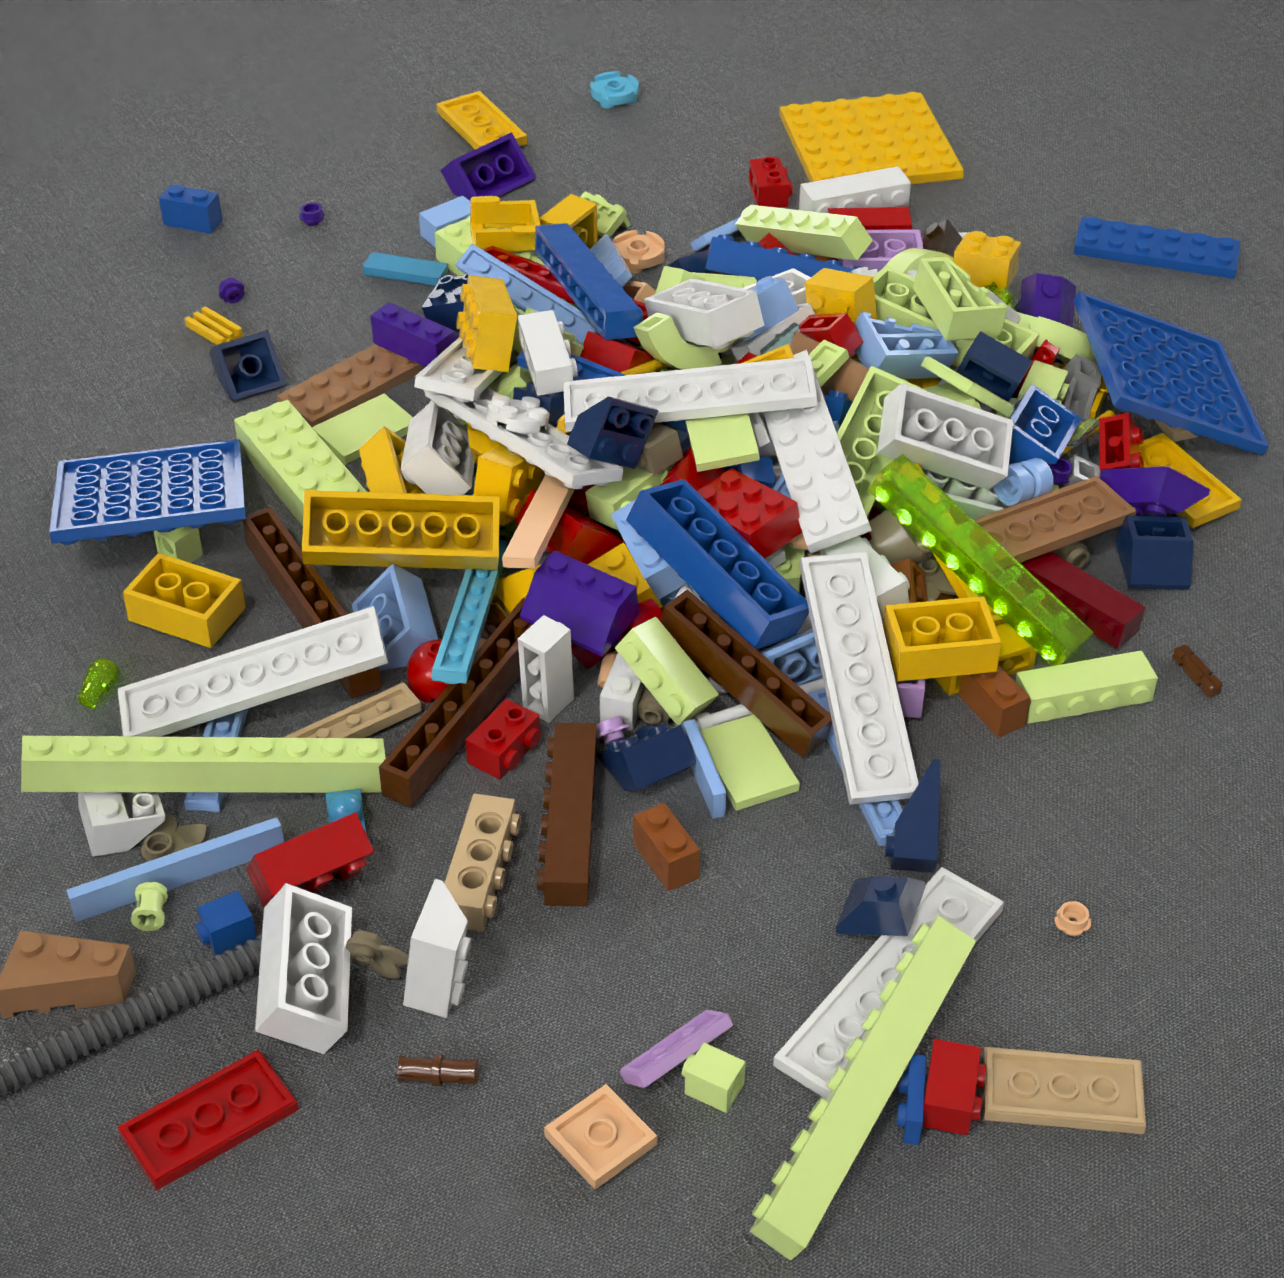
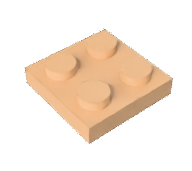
(600, 1136)

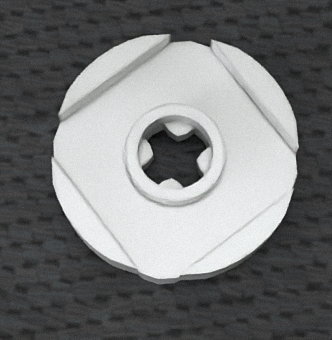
(518, 415)

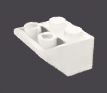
(118, 819)

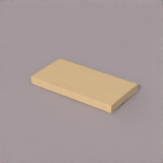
(1063, 1090)

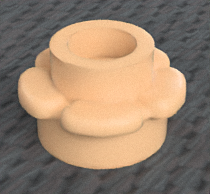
(1073, 918)

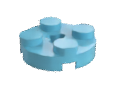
(613, 89)

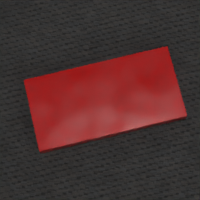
(207, 1119)

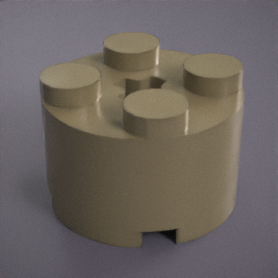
(896, 540)

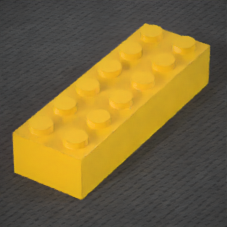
(400, 530)

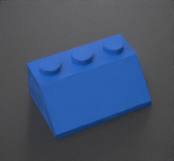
(1040, 427)

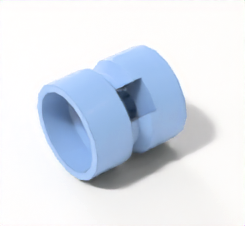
(1025, 482)

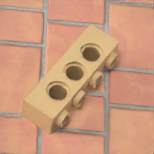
(480, 857)

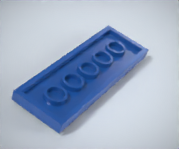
(1157, 247)

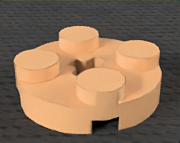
(640, 250)

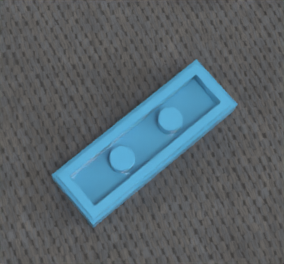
(404, 268)

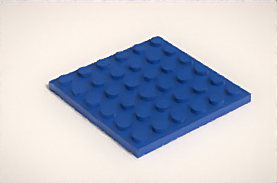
(1169, 374)
(148, 492)

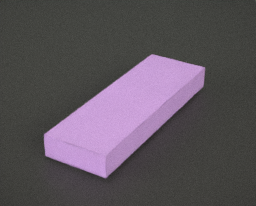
(675, 1048)

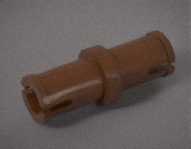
(438, 1070)

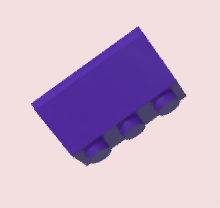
(489, 169)
(1048, 298)
(410, 334)
(1154, 489)
(583, 599)

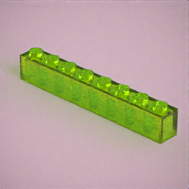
(980, 561)

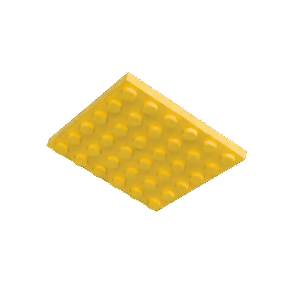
(870, 136)

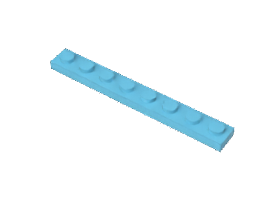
(466, 623)

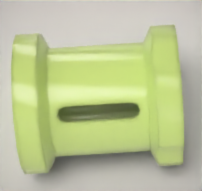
(150, 900)

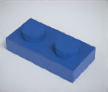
(911, 1112)

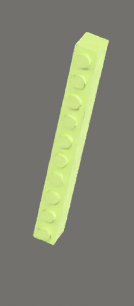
(200, 764)
(860, 1089)

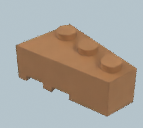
(63, 972)

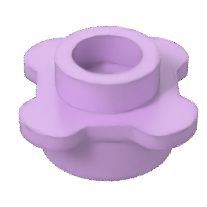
(611, 729)

